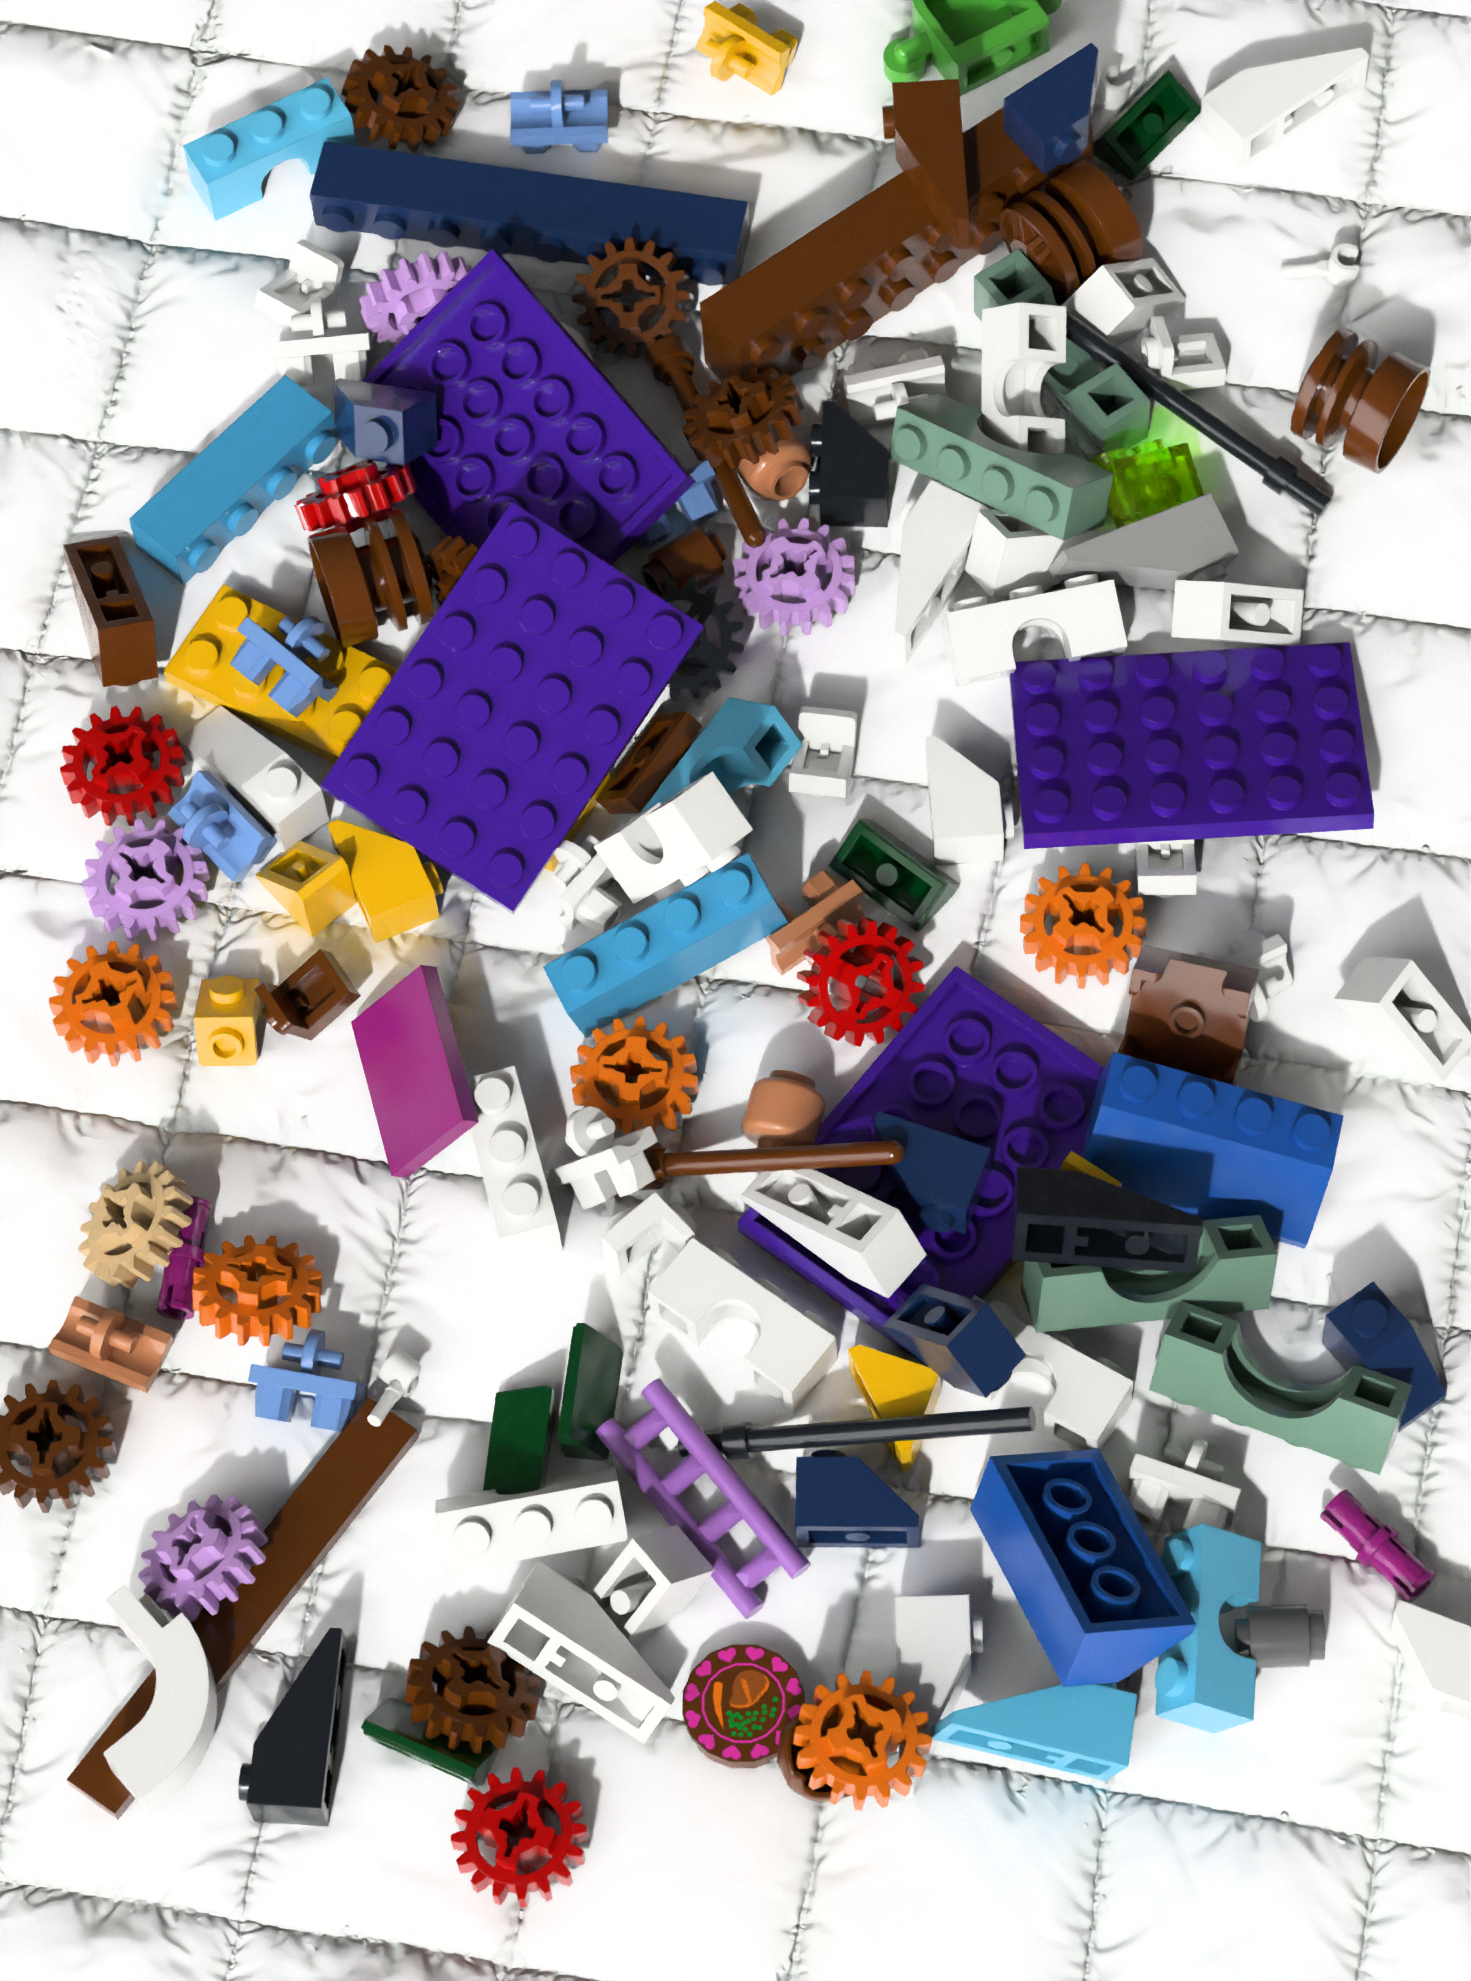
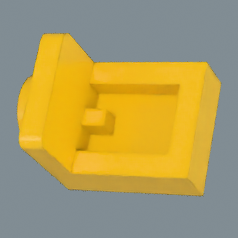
(227, 1021)

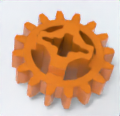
(1081, 948)
(117, 1029)
(627, 1054)
(257, 1290)
(877, 1718)

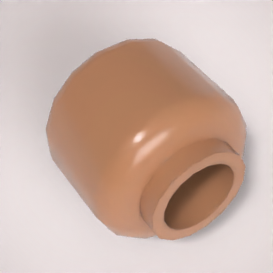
(778, 474)
(783, 1110)

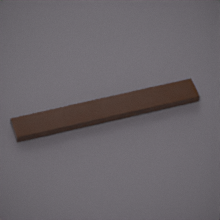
(295, 1547)

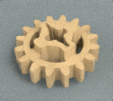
(135, 1224)

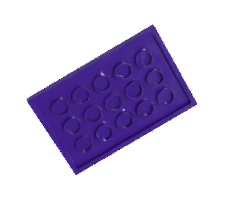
(527, 422)
(512, 707)
(1189, 746)
(974, 1073)

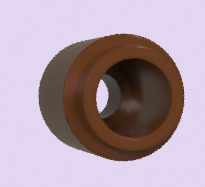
(687, 556)

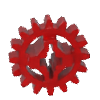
(354, 495)
(123, 766)
(873, 957)
(495, 1825)

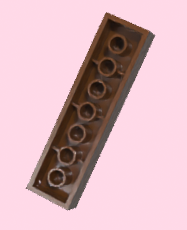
(863, 263)

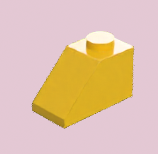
(387, 880)

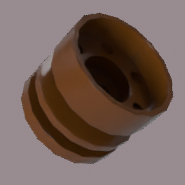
(1073, 228)
(1351, 396)
(371, 578)

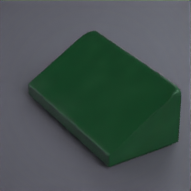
(1145, 125)
(893, 874)
(588, 1393)
(520, 1440)
(394, 1729)

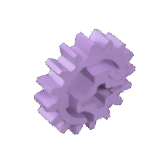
(409, 294)
(793, 582)
(149, 901)
(203, 1557)

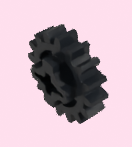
(706, 653)

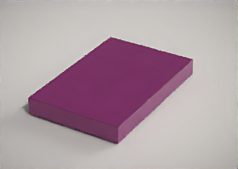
(414, 1071)

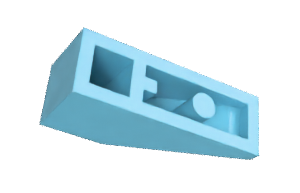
(1057, 1727)

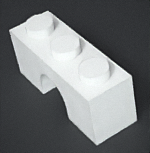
(1017, 352)
(1081, 616)
(675, 841)
(512, 1168)
(708, 1290)
(1087, 1392)
(500, 1529)

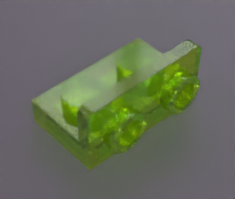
(1149, 480)

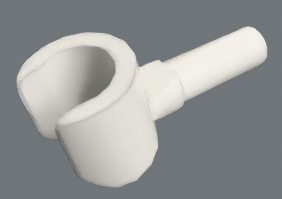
(1111, 96)
(1334, 268)
(400, 1374)

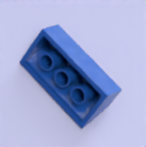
(1212, 1146)
(1079, 1564)

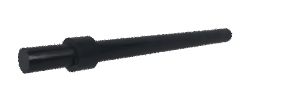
(1278, 473)
(743, 1440)

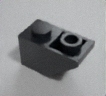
(852, 472)

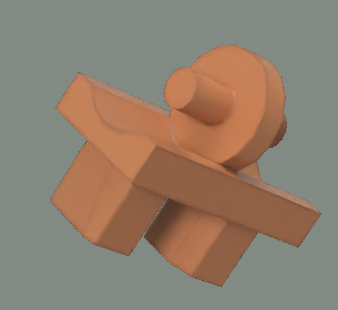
(828, 904)
(111, 1344)

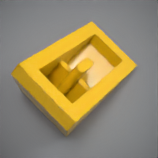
(310, 885)
(893, 1390)

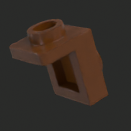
(308, 997)

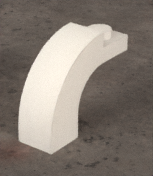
(176, 1732)

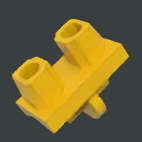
(745, 49)

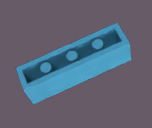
(234, 480)
(665, 945)

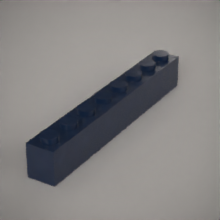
(524, 211)

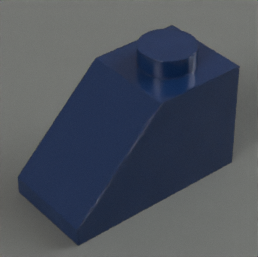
(1054, 111)
(385, 421)
(939, 1174)
(1378, 1337)
(956, 1339)
(849, 1506)

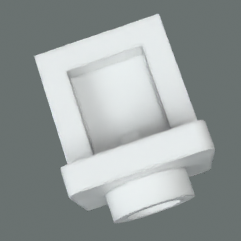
(310, 275)
(1183, 360)
(827, 754)
(1166, 868)
(640, 1230)

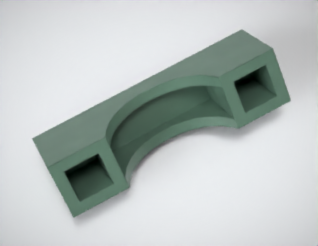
(1097, 394)
(1043, 490)
(1230, 1277)
(1211, 1369)

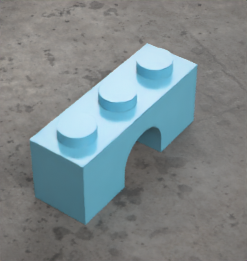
(234, 159)
(740, 745)
(1200, 1676)

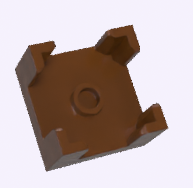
(1189, 1013)

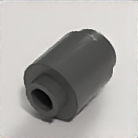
(1281, 1635)

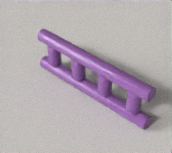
(740, 1502)

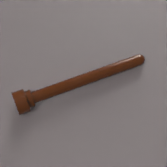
(673, 366)
(668, 1165)

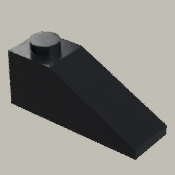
(1094, 1223)
(298, 1746)

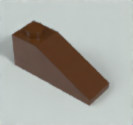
(931, 149)
(112, 612)

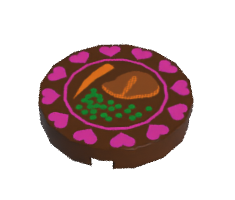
(740, 1704)

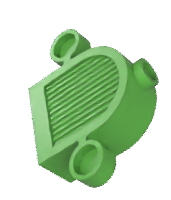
(970, 39)

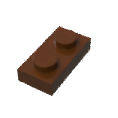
(649, 762)

